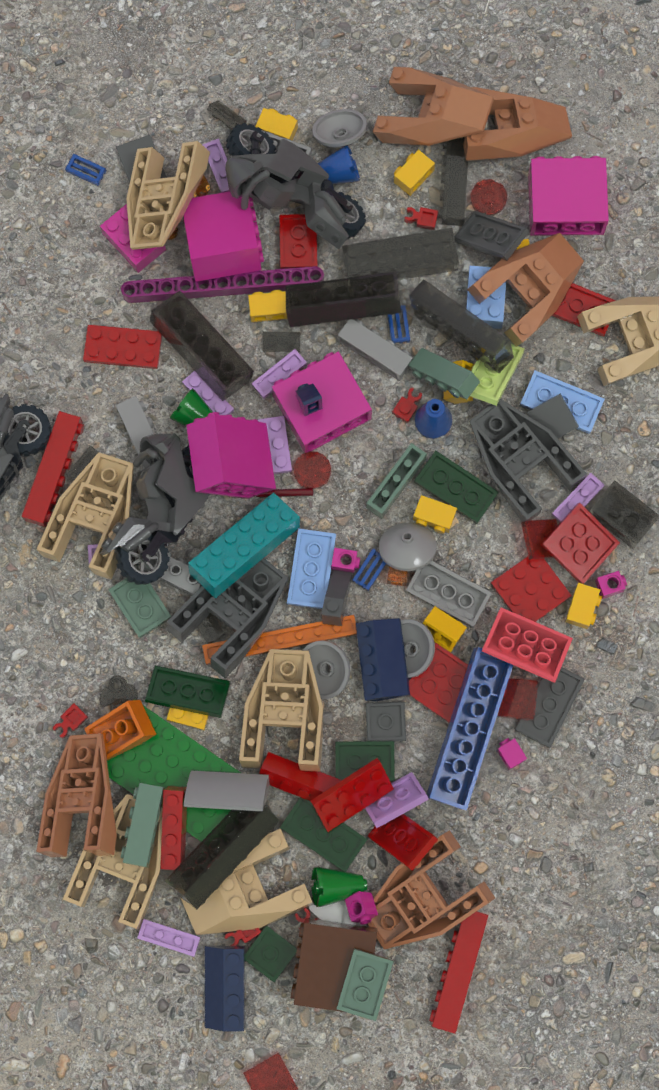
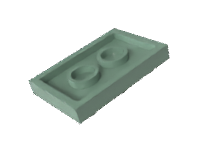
(140, 606)
(365, 984)

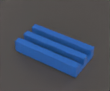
(83, 176)
(400, 339)
(364, 565)

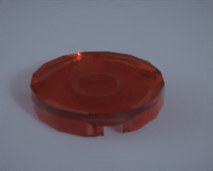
(488, 197)
(312, 470)

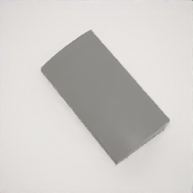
(449, 592)
(226, 790)

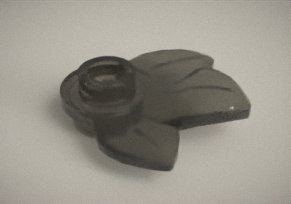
(117, 697)

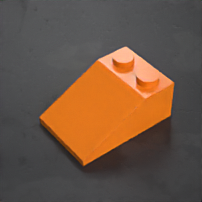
(123, 728)

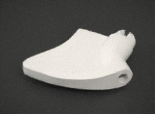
(334, 912)

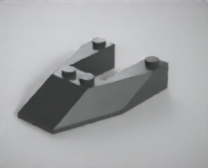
(513, 447)
(242, 607)

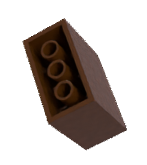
(326, 959)

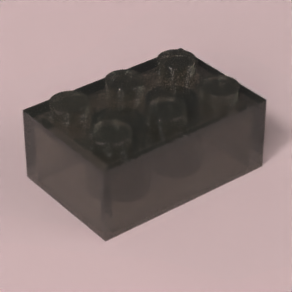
(624, 514)

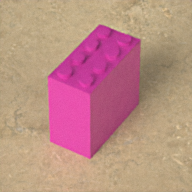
(568, 196)
(222, 236)
(342, 402)
(230, 456)

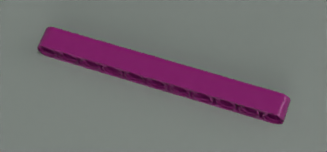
(213, 289)

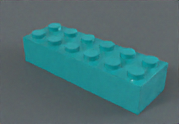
(244, 545)

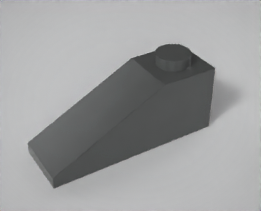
(336, 598)

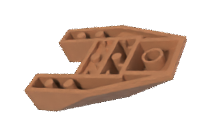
(446, 113)
(521, 127)
(539, 276)
(79, 786)
(413, 907)

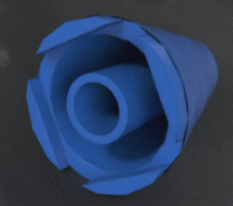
(341, 166)
(433, 419)

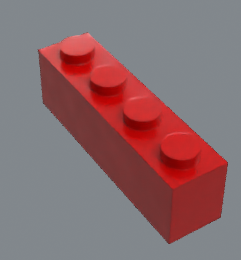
(288, 777)
(173, 827)

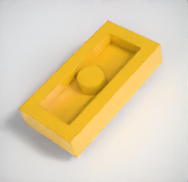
(187, 718)

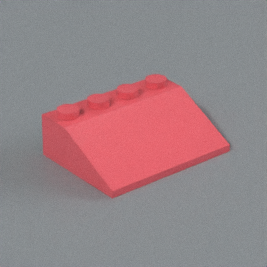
(527, 644)

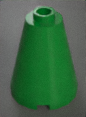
(190, 408)
(334, 885)

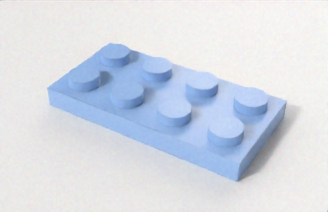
(581, 403)
(311, 568)

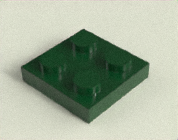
(270, 954)

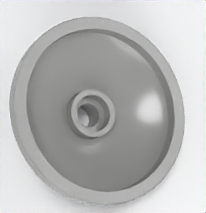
(339, 128)
(407, 546)
(419, 636)
(329, 654)

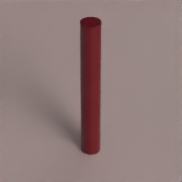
(289, 492)

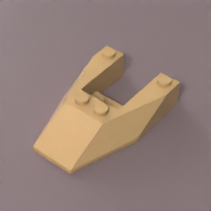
(159, 203)
(640, 328)
(95, 502)
(284, 697)
(143, 878)
(241, 899)

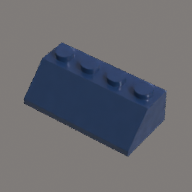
(382, 659)
(225, 988)

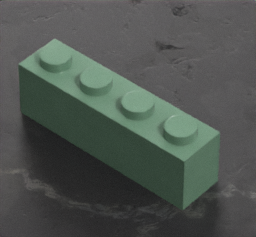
(444, 374)
(396, 481)
(143, 825)

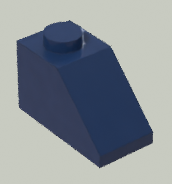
(309, 398)

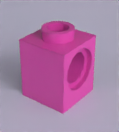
(341, 553)
(605, 590)
(511, 753)
(361, 907)

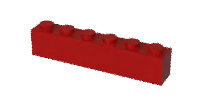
(53, 468)
(459, 972)

